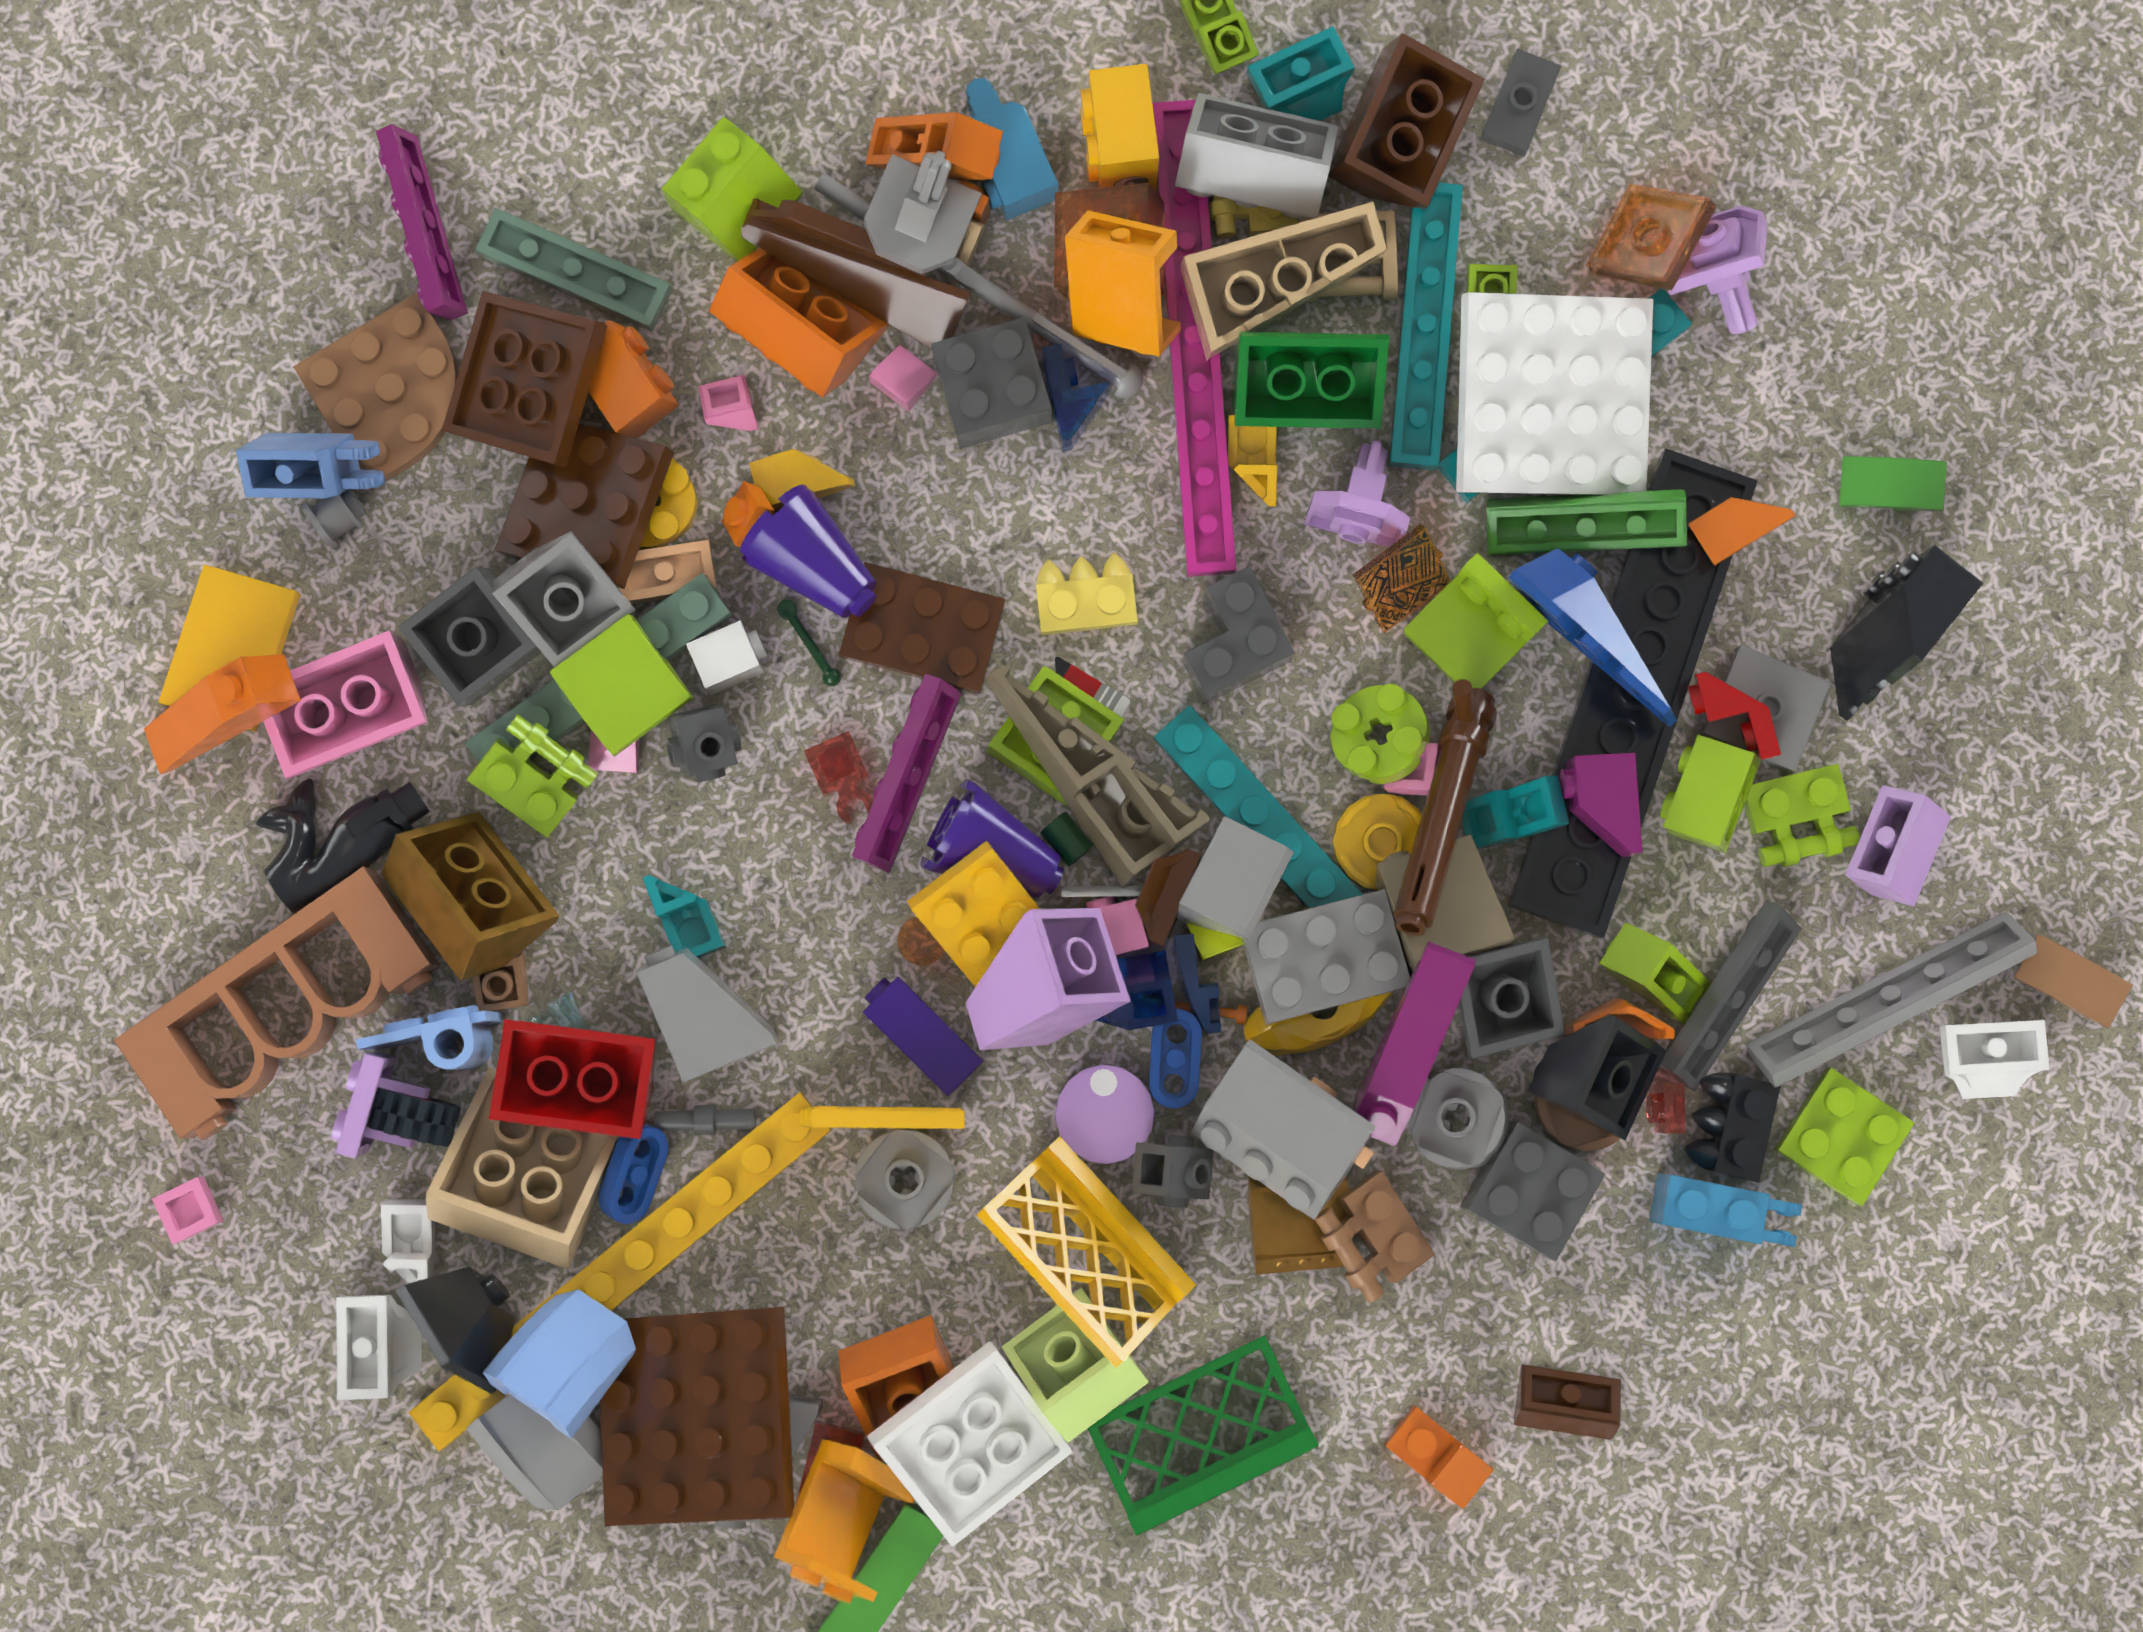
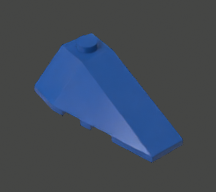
(1578, 610)

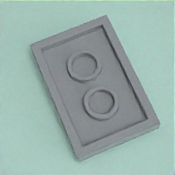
(1326, 957)

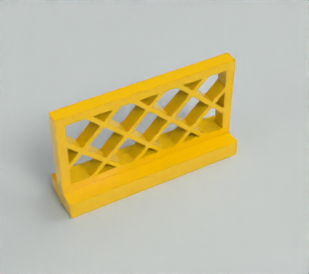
(1106, 1230)

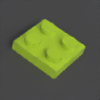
(1844, 1136)

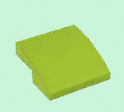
(621, 685)
(1014, 752)

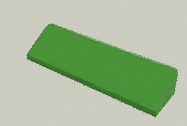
(1587, 522)
(887, 1571)

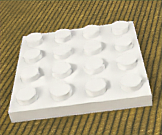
(1553, 394)

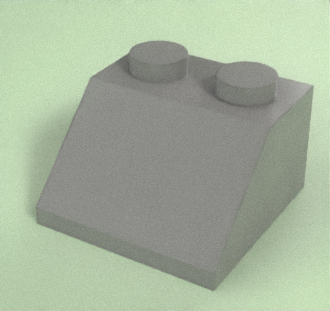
(560, 597)

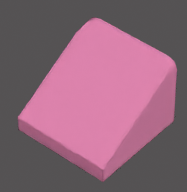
(902, 377)

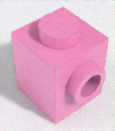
(1122, 924)

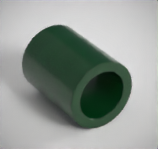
(1067, 839)

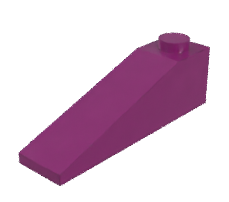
(1412, 1041)

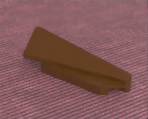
(846, 263)

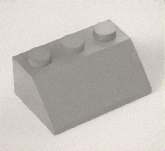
(1256, 156)
(1282, 1129)

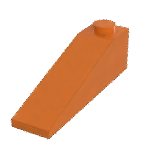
(221, 708)

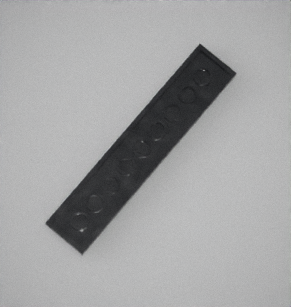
(1666, 610)

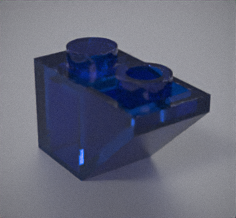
(1149, 992)

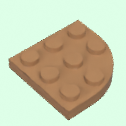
(386, 385)

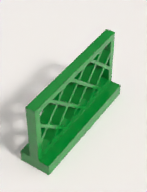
(1222, 1475)

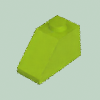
(1655, 971)

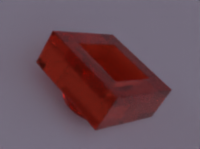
(1667, 1108)

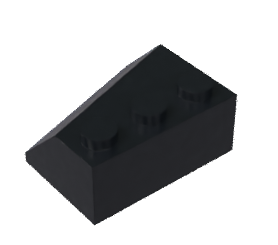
(1898, 624)

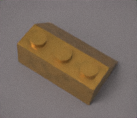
(467, 893)

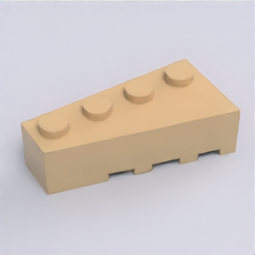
(1274, 272)

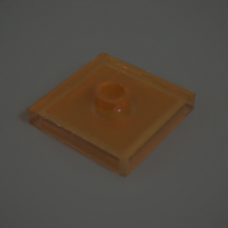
(1651, 236)

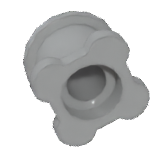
(335, 516)

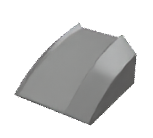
(537, 1456)

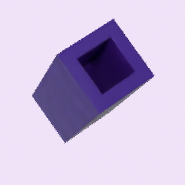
(921, 1034)

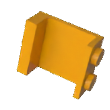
(1117, 282)
(836, 1519)

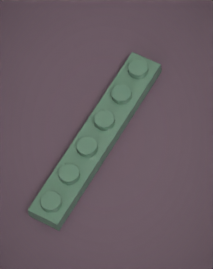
(669, 625)

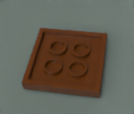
(524, 378)
(599, 496)

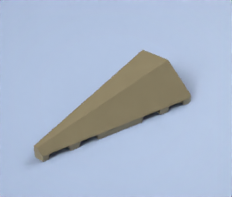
(1114, 801)

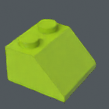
(721, 181)

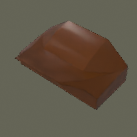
(1162, 893)

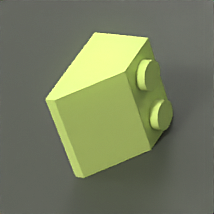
(1069, 1373)

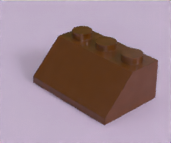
(1405, 124)

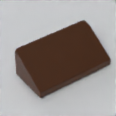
(1568, 1402)

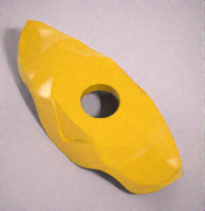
(1308, 1032)

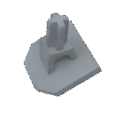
(919, 213)

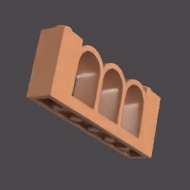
(175, 1070)

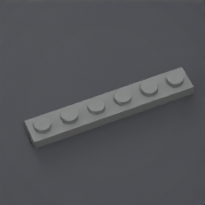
(1891, 999)

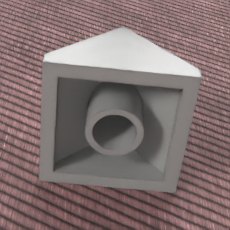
(1234, 880)

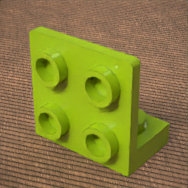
(1474, 624)

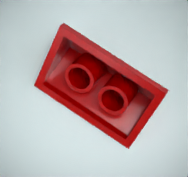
(573, 1079)

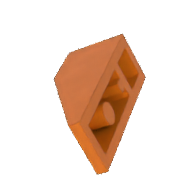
(966, 142)

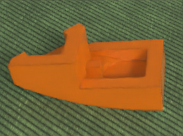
(1736, 525)

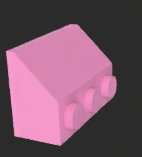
(348, 704)

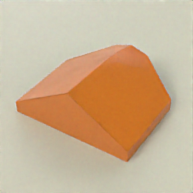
(1627, 1012)

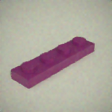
(424, 232)
(906, 773)

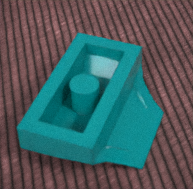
(1304, 77)

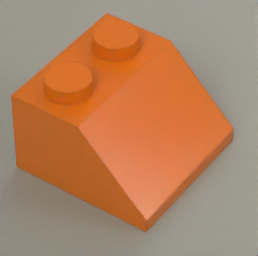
(892, 1371)

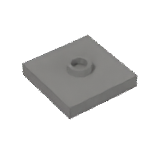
(1789, 693)

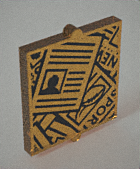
(1402, 578)

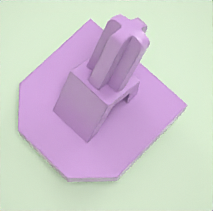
(1722, 260)
(1358, 512)

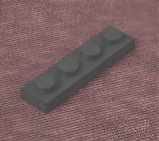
(1730, 995)

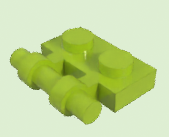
(523, 786)
(1796, 800)

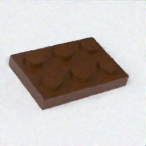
(925, 629)

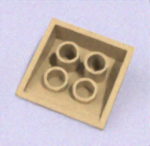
(519, 1182)

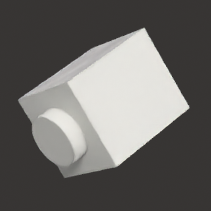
(727, 657)

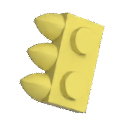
(1085, 599)

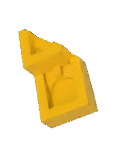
(1253, 458)
(793, 468)

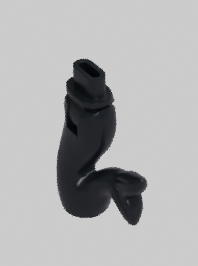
(354, 841)

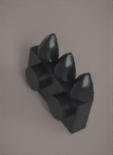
(1738, 1125)

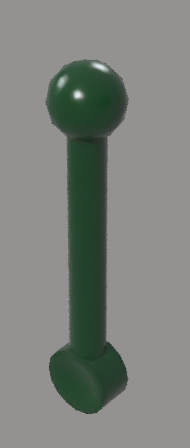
(788, 611)

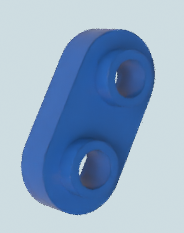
(1177, 1059)
(635, 1174)

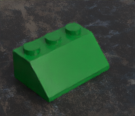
(1309, 380)

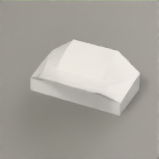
(1993, 1057)
(374, 1346)

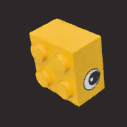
(1119, 127)

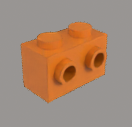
(627, 385)

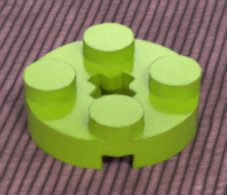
(1404, 745)

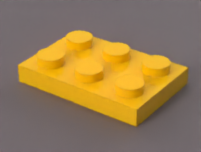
(973, 909)

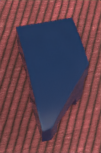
(1200, 997)

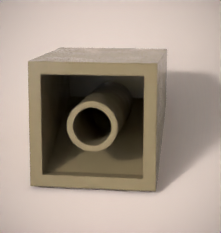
(1468, 910)

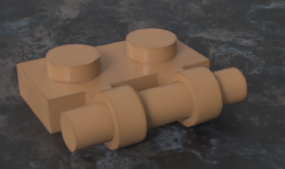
(1385, 1228)

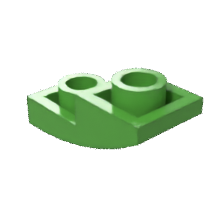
(1893, 483)

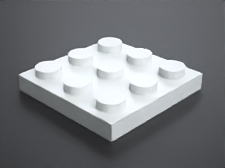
(969, 1444)

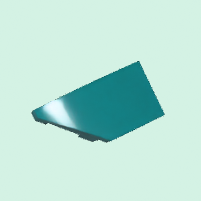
(685, 918)

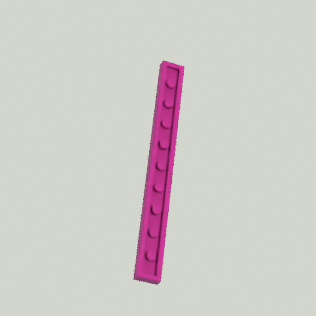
(1194, 379)

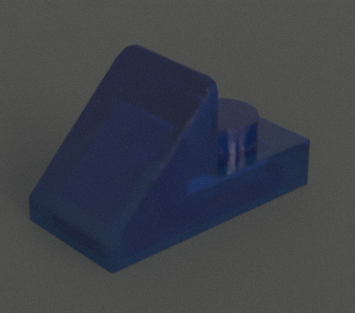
(1074, 407)

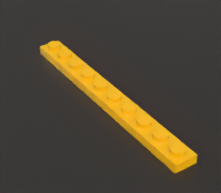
(647, 1248)

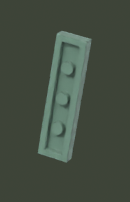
(573, 269)

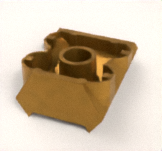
(1286, 1237)

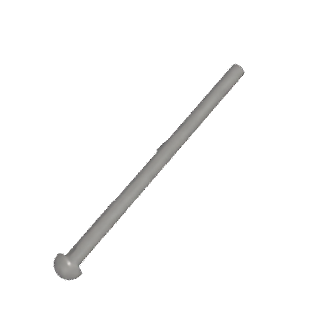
(1127, 381)

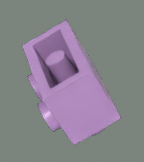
(1898, 845)

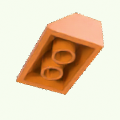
(795, 321)

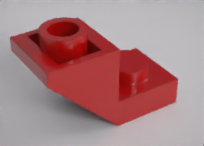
(1722, 700)

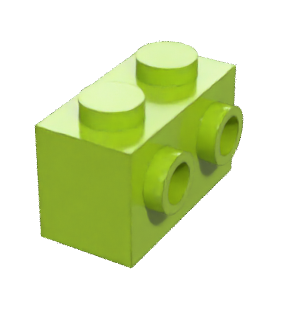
(1709, 793)

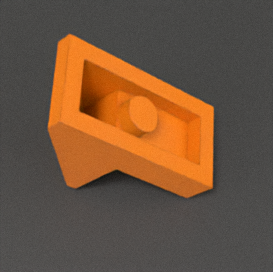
(1438, 1457)

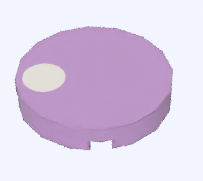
(1104, 1114)

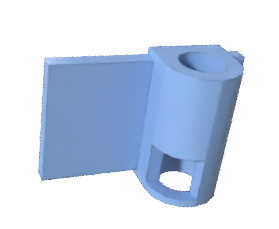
(440, 1036)

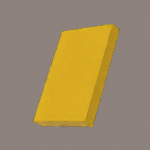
(227, 621)
(882, 1117)

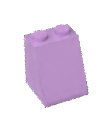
(1047, 980)

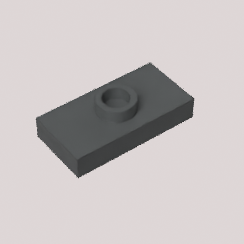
(1520, 102)

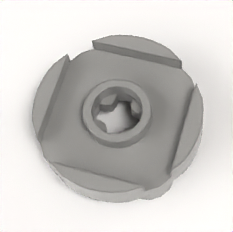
(1472, 1144)
(876, 1182)

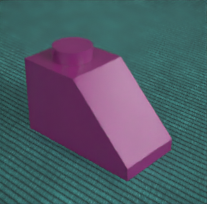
(1605, 798)

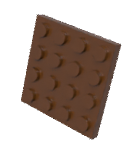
(700, 1421)

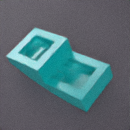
(1515, 812)

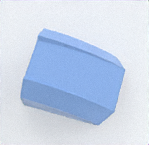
(564, 1359)

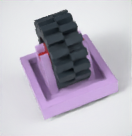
(390, 1110)

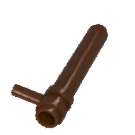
(1462, 744)

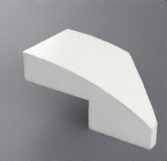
(408, 1238)

